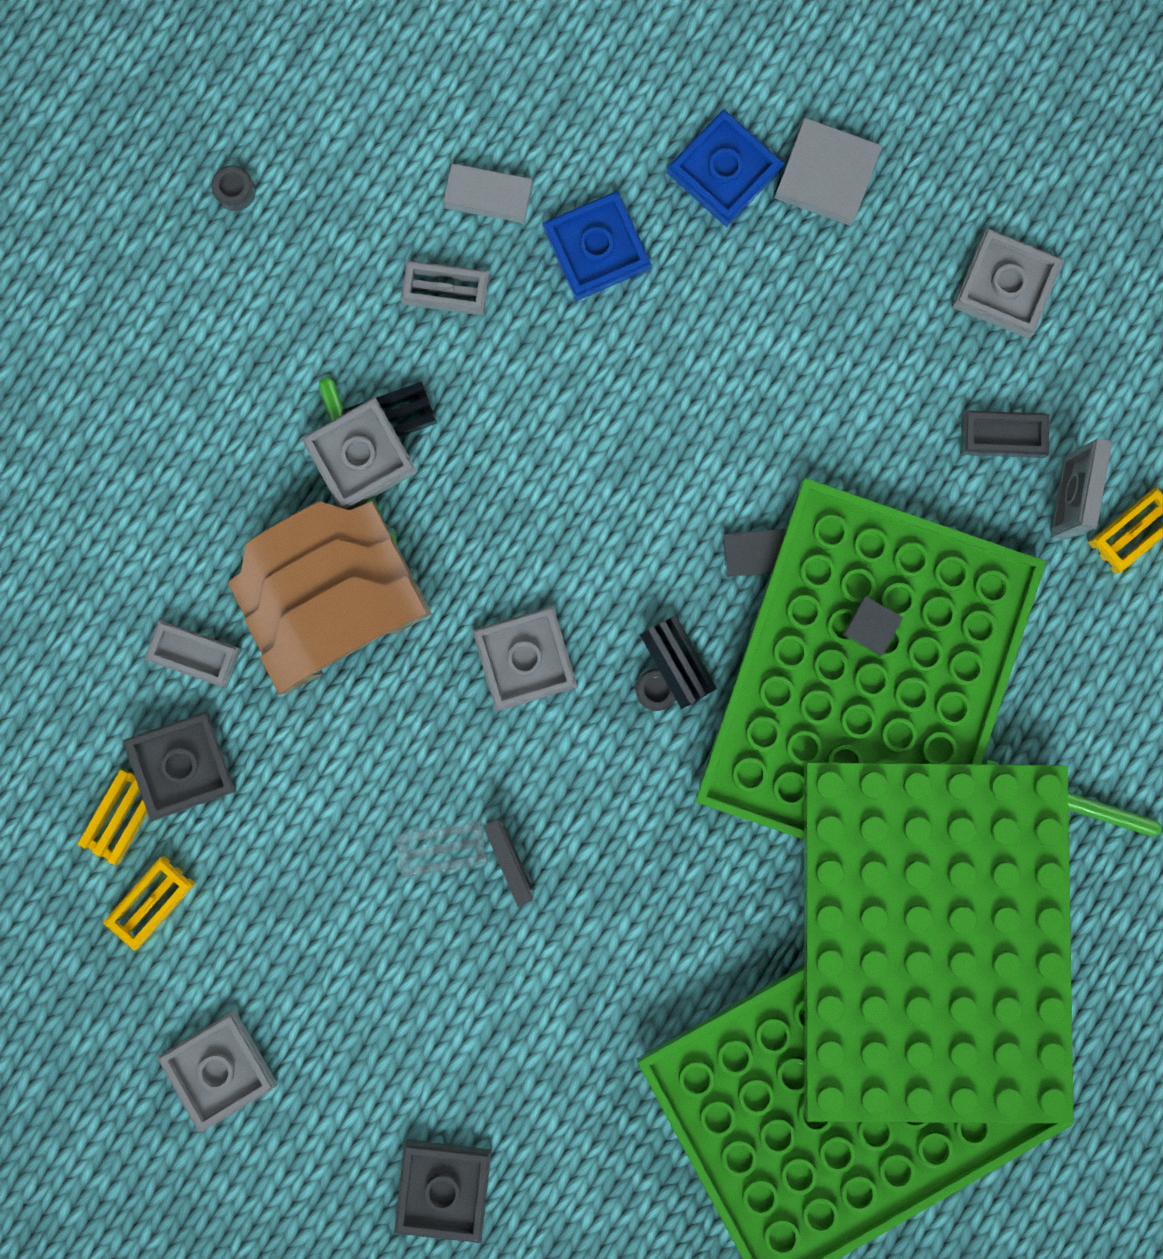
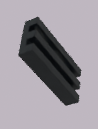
(402, 395)
(682, 659)

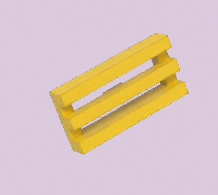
(1108, 553)
(100, 848)
(174, 875)

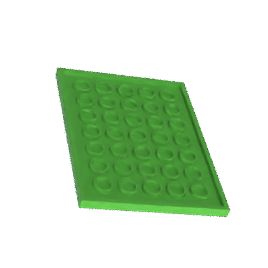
(828, 699)
(937, 943)
(795, 1183)

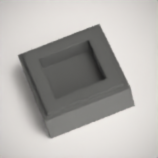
(872, 625)

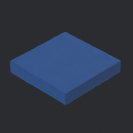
(725, 168)
(596, 246)

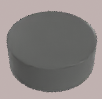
(233, 188)
(653, 691)

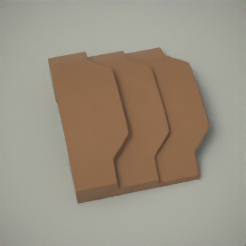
(323, 590)

